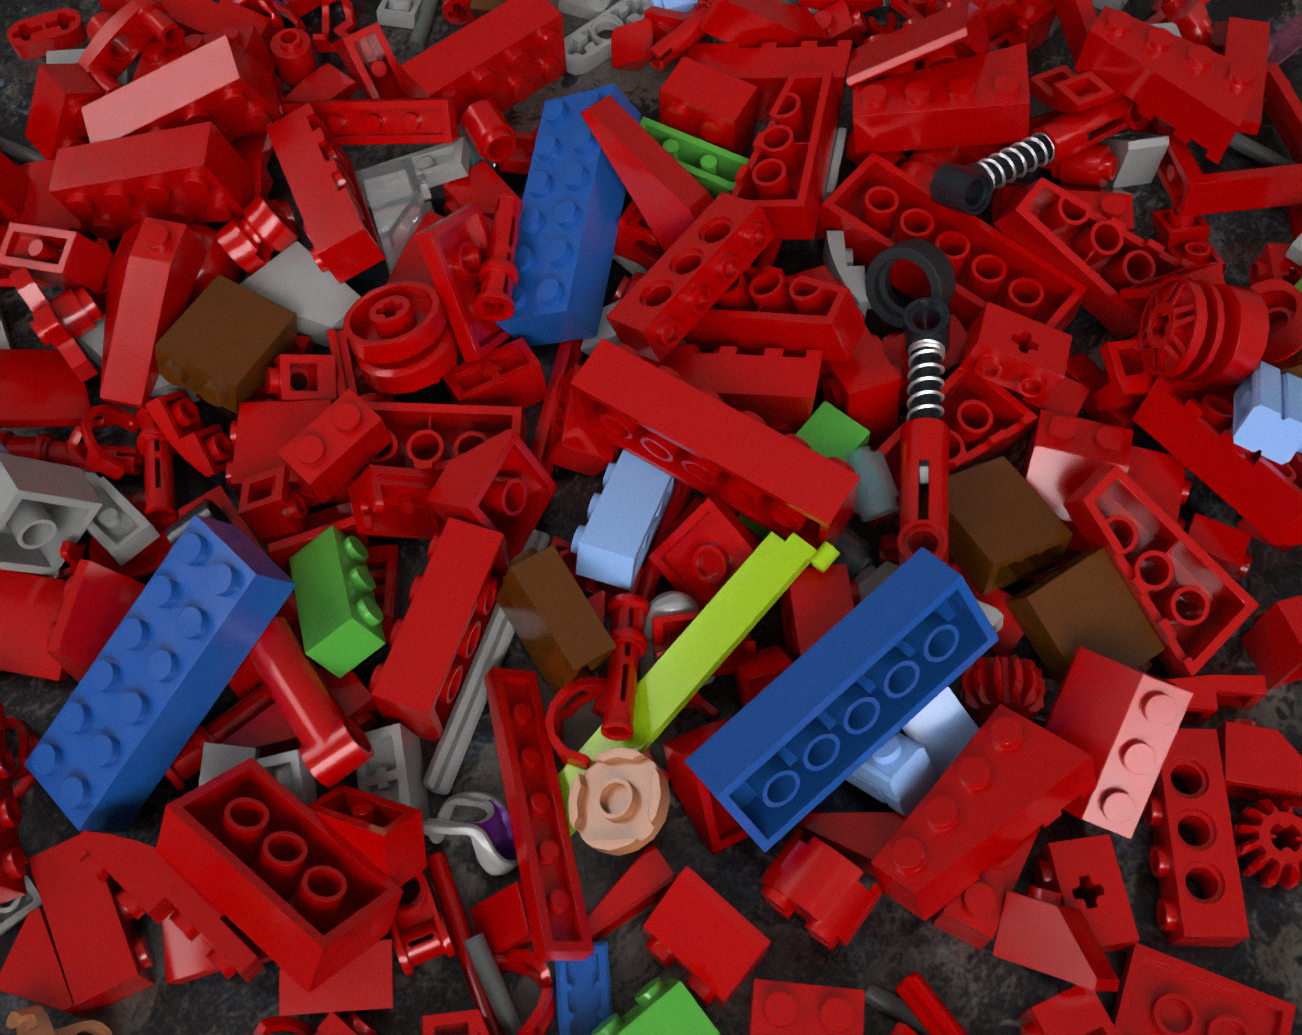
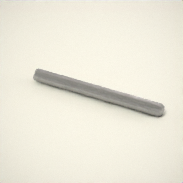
(473, 694)

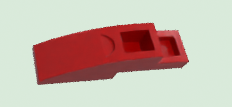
(158, 889)

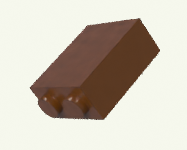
(225, 343)
(1000, 526)
(1086, 607)
(553, 618)

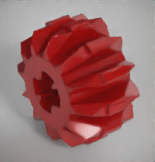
(1002, 681)
(1255, 836)

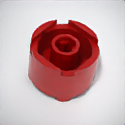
(820, 889)

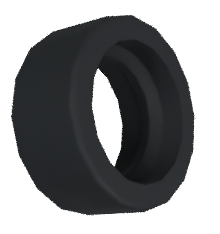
(927, 257)

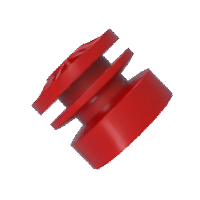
(1203, 331)

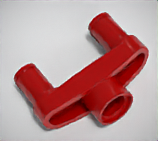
(122, 37)

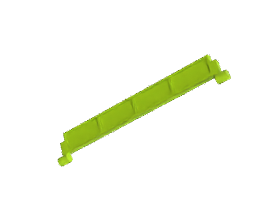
(708, 643)

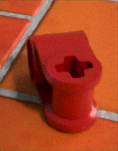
(420, 929)

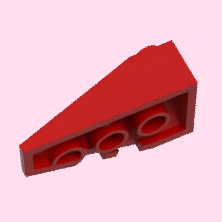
(656, 182)
(144, 298)

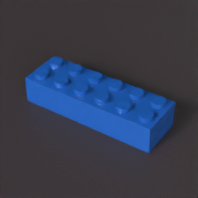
(566, 225)
(158, 675)
(844, 698)

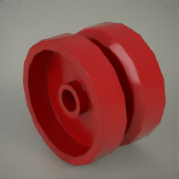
(401, 337)

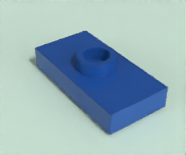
(583, 992)

